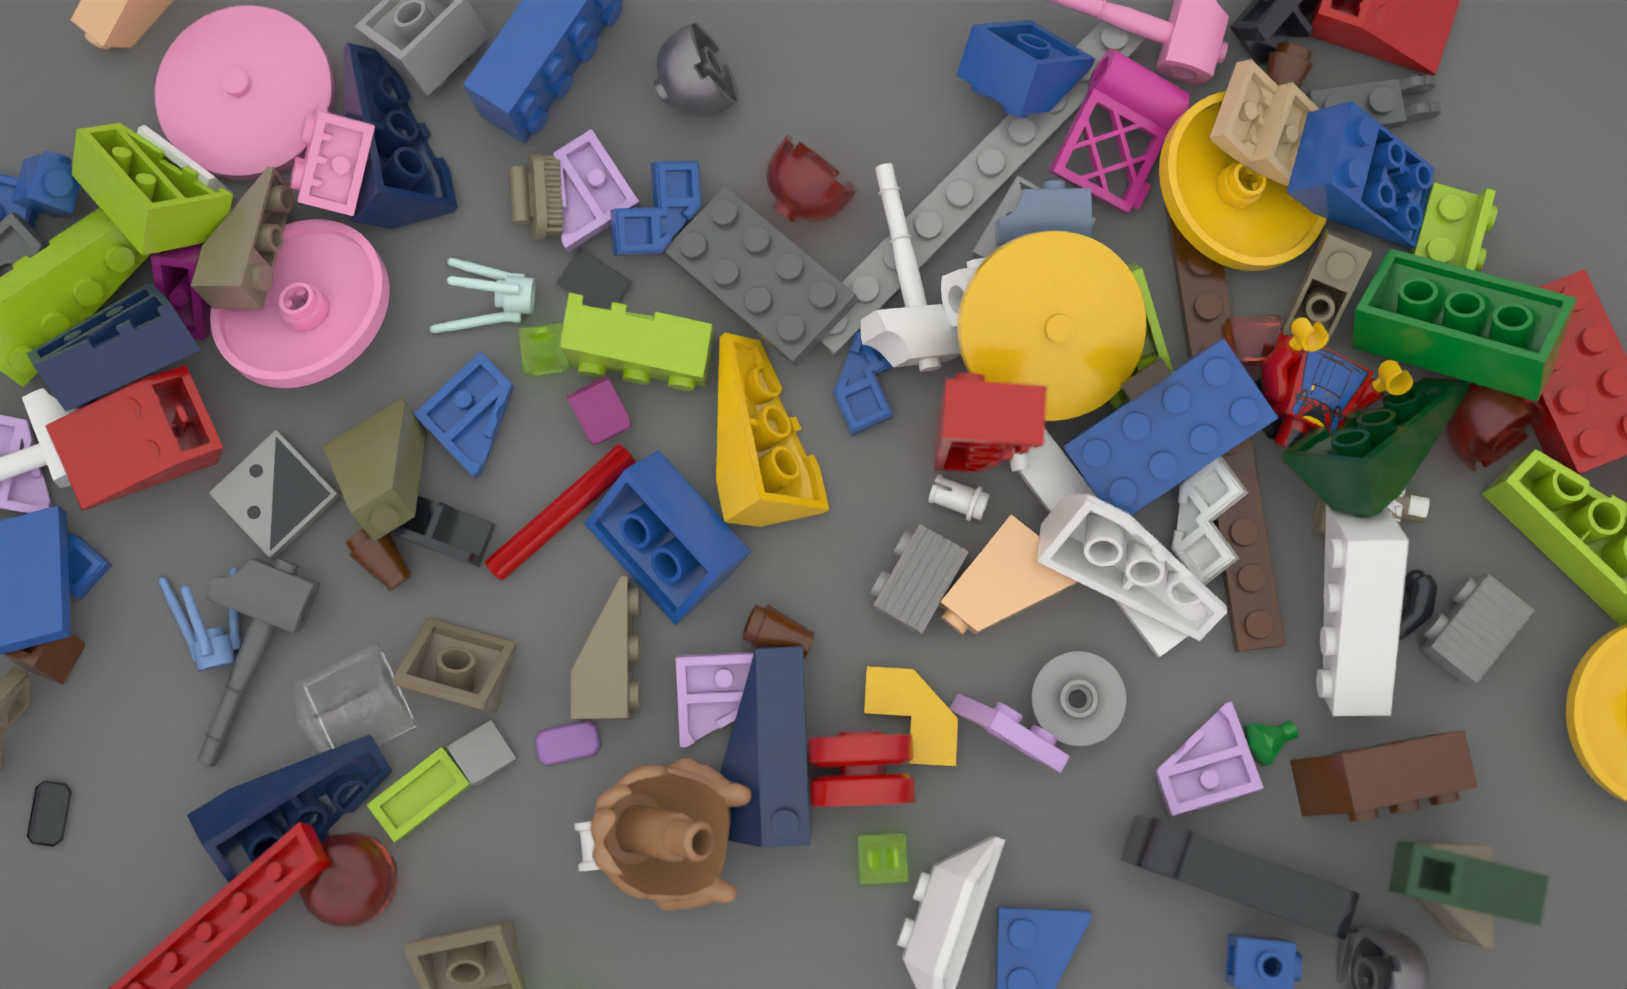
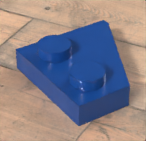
(469, 412)
(1036, 945)

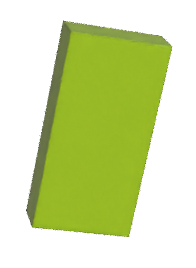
(419, 794)

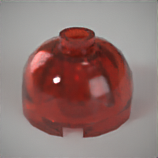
(805, 184)
(1490, 425)
(354, 884)

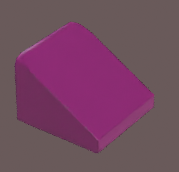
(599, 410)

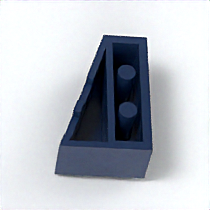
(113, 348)

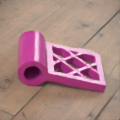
(1137, 98)

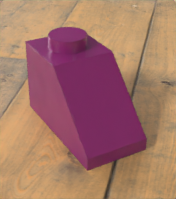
(173, 278)

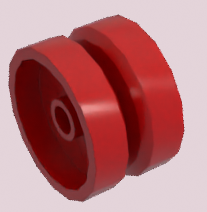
(861, 769)

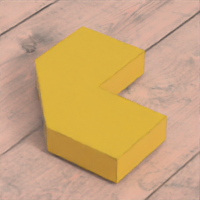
(931, 722)

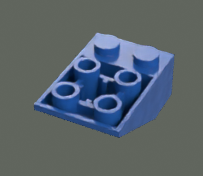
(1360, 175)

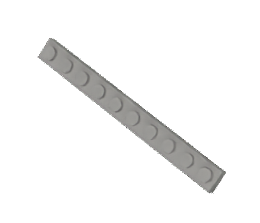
(969, 190)

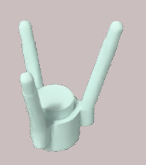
(512, 293)

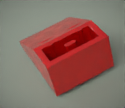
(1391, 30)
(136, 438)

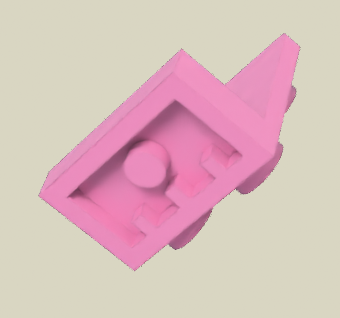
(332, 162)

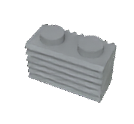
(919, 578)
(1475, 628)

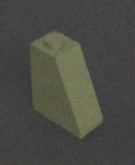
(380, 468)

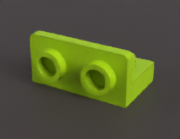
(1456, 226)

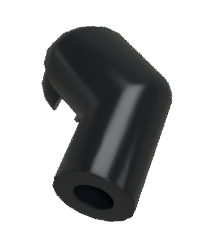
(1421, 601)

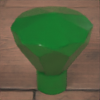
(1267, 740)

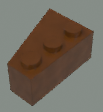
(1384, 776)

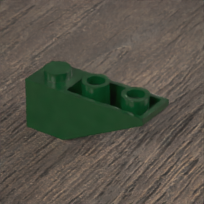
(1468, 883)

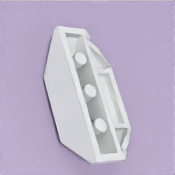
(948, 914)

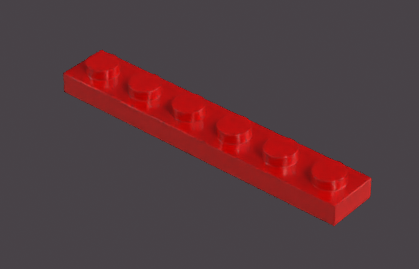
(231, 913)

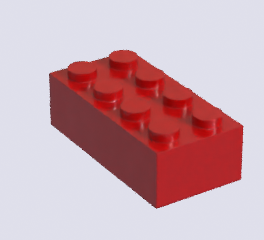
(1587, 386)

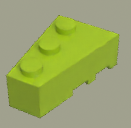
(143, 192)
(637, 345)

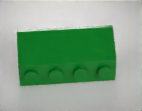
(1463, 323)

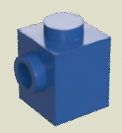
(47, 185)
(1262, 962)

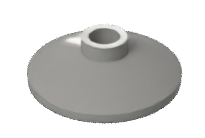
(1103, 698)

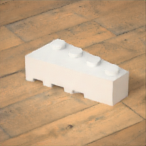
(1361, 612)

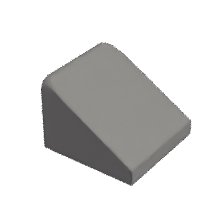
(482, 753)

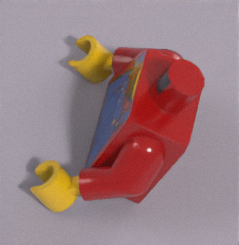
(1318, 386)

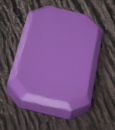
(567, 742)

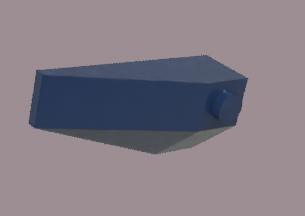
(401, 174)
(771, 752)
(315, 791)

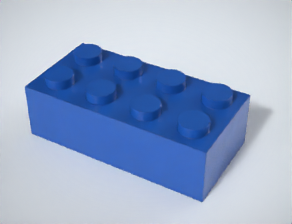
(536, 61)
(1171, 430)

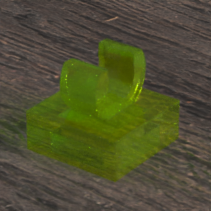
(541, 349)
(882, 858)

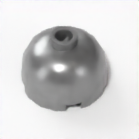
(693, 75)
(1382, 961)

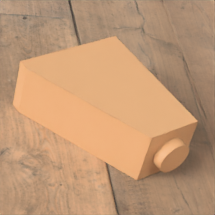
(117, 21)
(1001, 581)

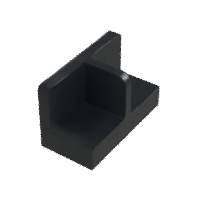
(1272, 22)
(447, 531)

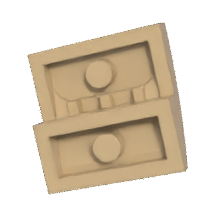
(1261, 122)

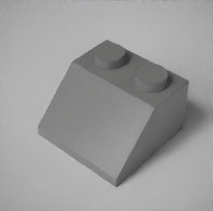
(424, 37)

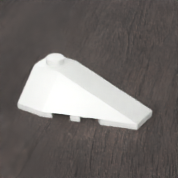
(1125, 563)

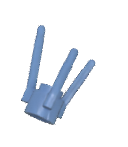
(209, 646)

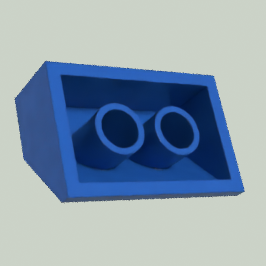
(666, 536)

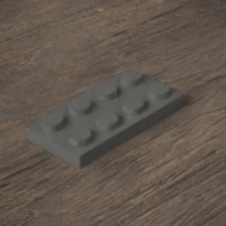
(761, 276)

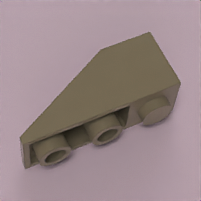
(242, 251)
(1328, 280)
(604, 669)

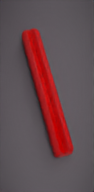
(559, 512)

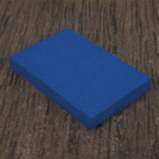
(34, 579)

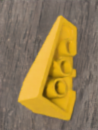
(759, 459)

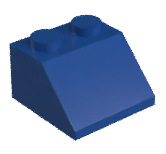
(1021, 66)

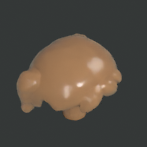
(667, 833)

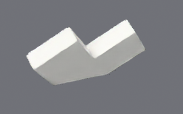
(1201, 501)

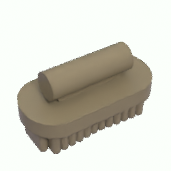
(537, 196)

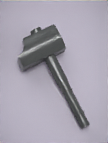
(273, 598)

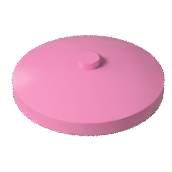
(240, 91)
(316, 316)

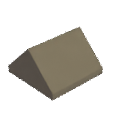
(457, 665)
(468, 958)

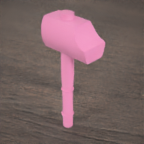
(1189, 39)

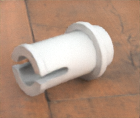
(959, 497)

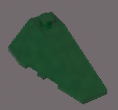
(1378, 450)

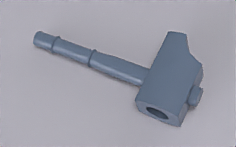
(1048, 210)

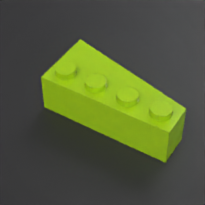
(60, 288)
(1569, 524)

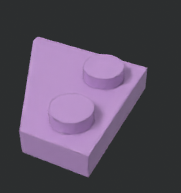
(589, 189)

